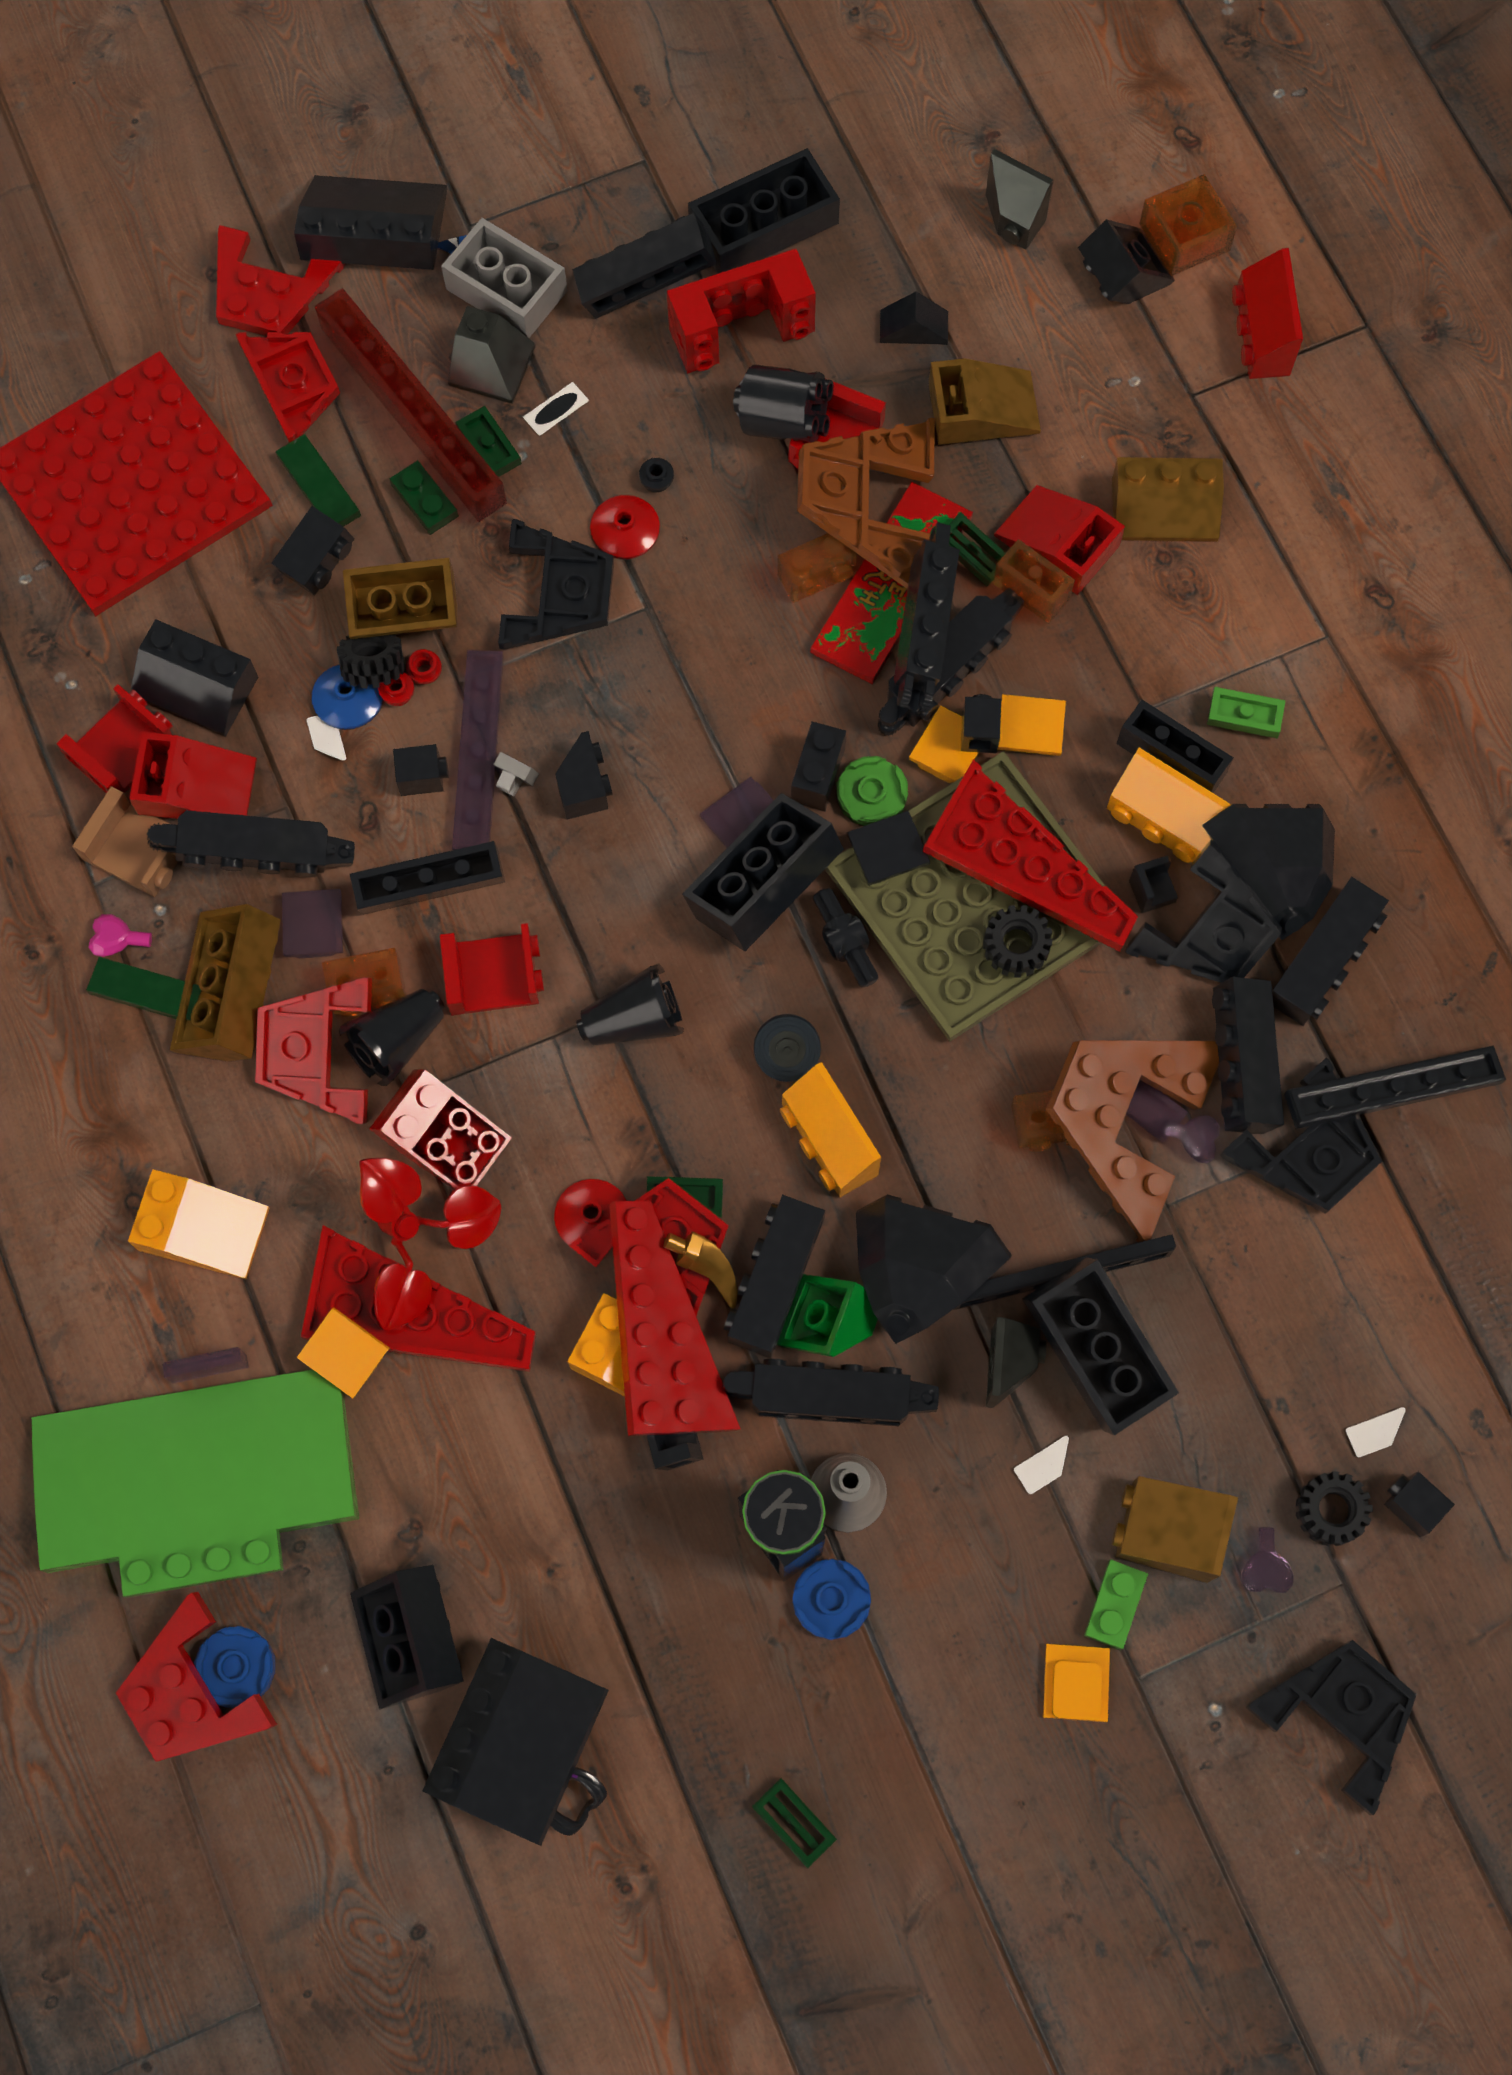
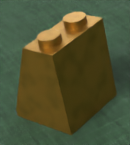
(1175, 1528)

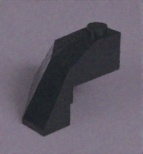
(1281, 856)
(921, 1262)

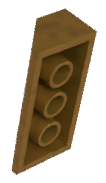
(232, 969)

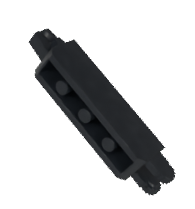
(926, 618)
(970, 638)
(251, 842)
(832, 1394)

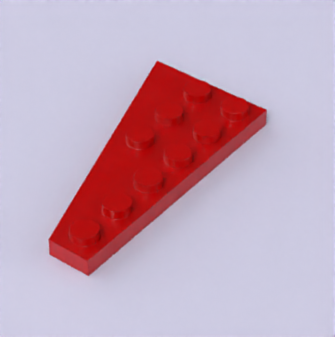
(1014, 853)
(447, 1330)
(664, 1355)

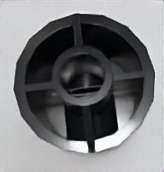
(783, 403)

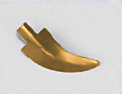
(706, 1259)

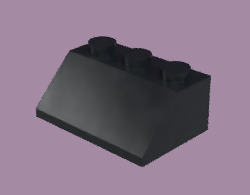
(192, 677)
(406, 1636)

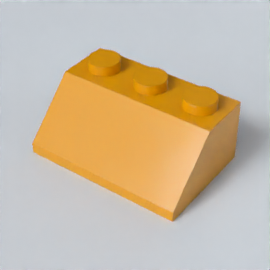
(1165, 805)
(830, 1132)

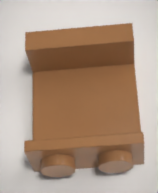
(118, 845)

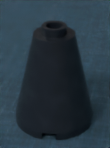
(633, 1011)
(391, 1034)

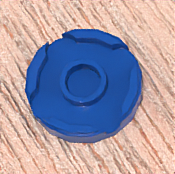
(831, 1599)
(235, 1665)

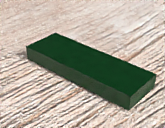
(317, 481)
(140, 988)

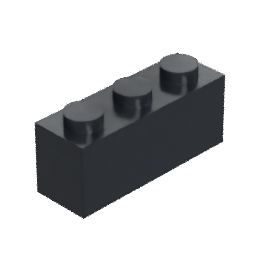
(1174, 746)

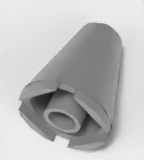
(850, 1508)

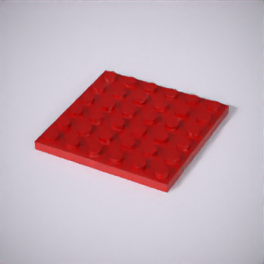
(129, 483)

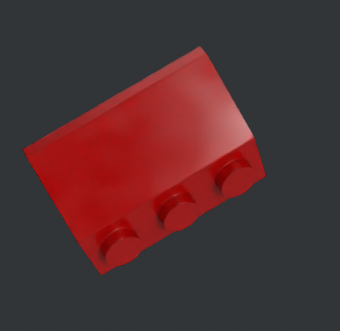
(1268, 316)

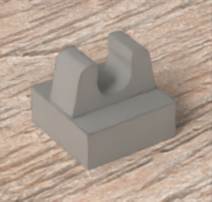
(513, 774)

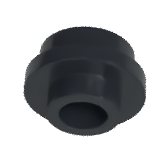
(660, 482)

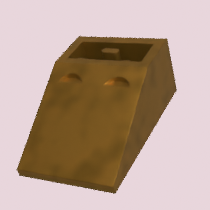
(981, 401)

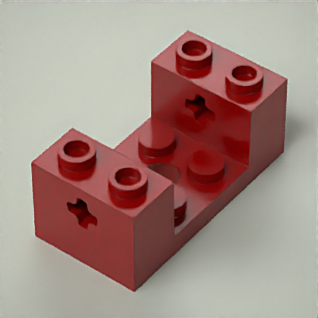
(715, 301)

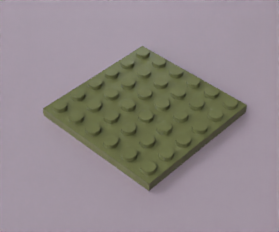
(938, 918)

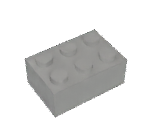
(504, 277)

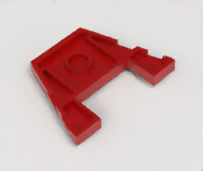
(260, 297)
(297, 1047)
(678, 1215)
(171, 1699)

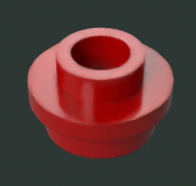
(420, 658)
(398, 697)

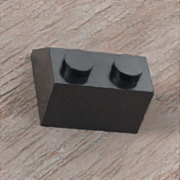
(1124, 262)

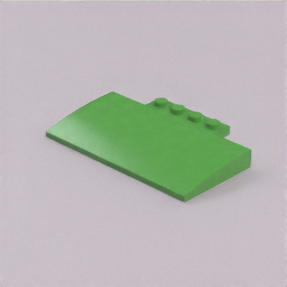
(192, 1480)

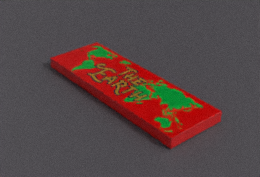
(872, 608)

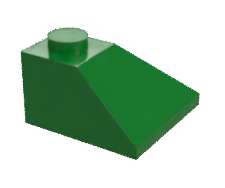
(827, 1317)

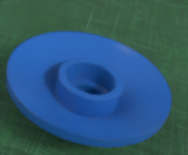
(344, 710)

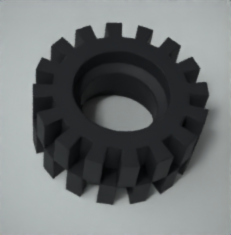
(371, 660)
(1024, 921)
(1357, 1504)

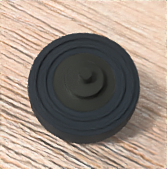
(787, 1047)

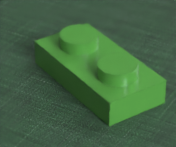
(1246, 712)
(1115, 1604)

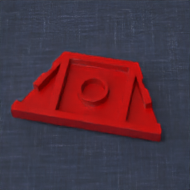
(291, 377)

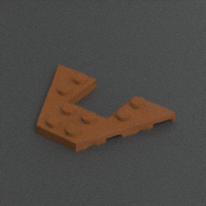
(836, 490)
(1093, 1102)

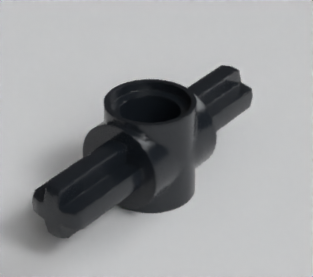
(845, 937)

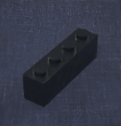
(644, 265)
(427, 878)
(1328, 950)
(1247, 1055)
(776, 1275)

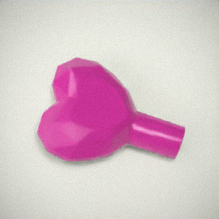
(114, 935)

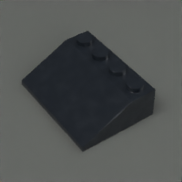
(371, 222)
(515, 1741)

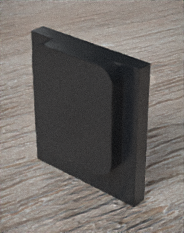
(888, 848)

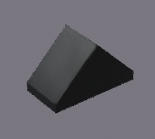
(914, 321)

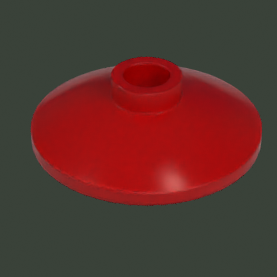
(628, 539)
(574, 1201)

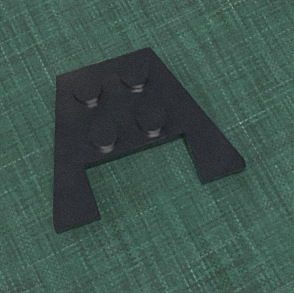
(572, 590)
(1226, 935)
(1319, 1163)
(1356, 1700)

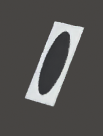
(556, 408)

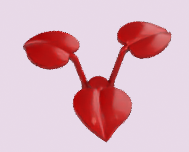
(385, 1195)

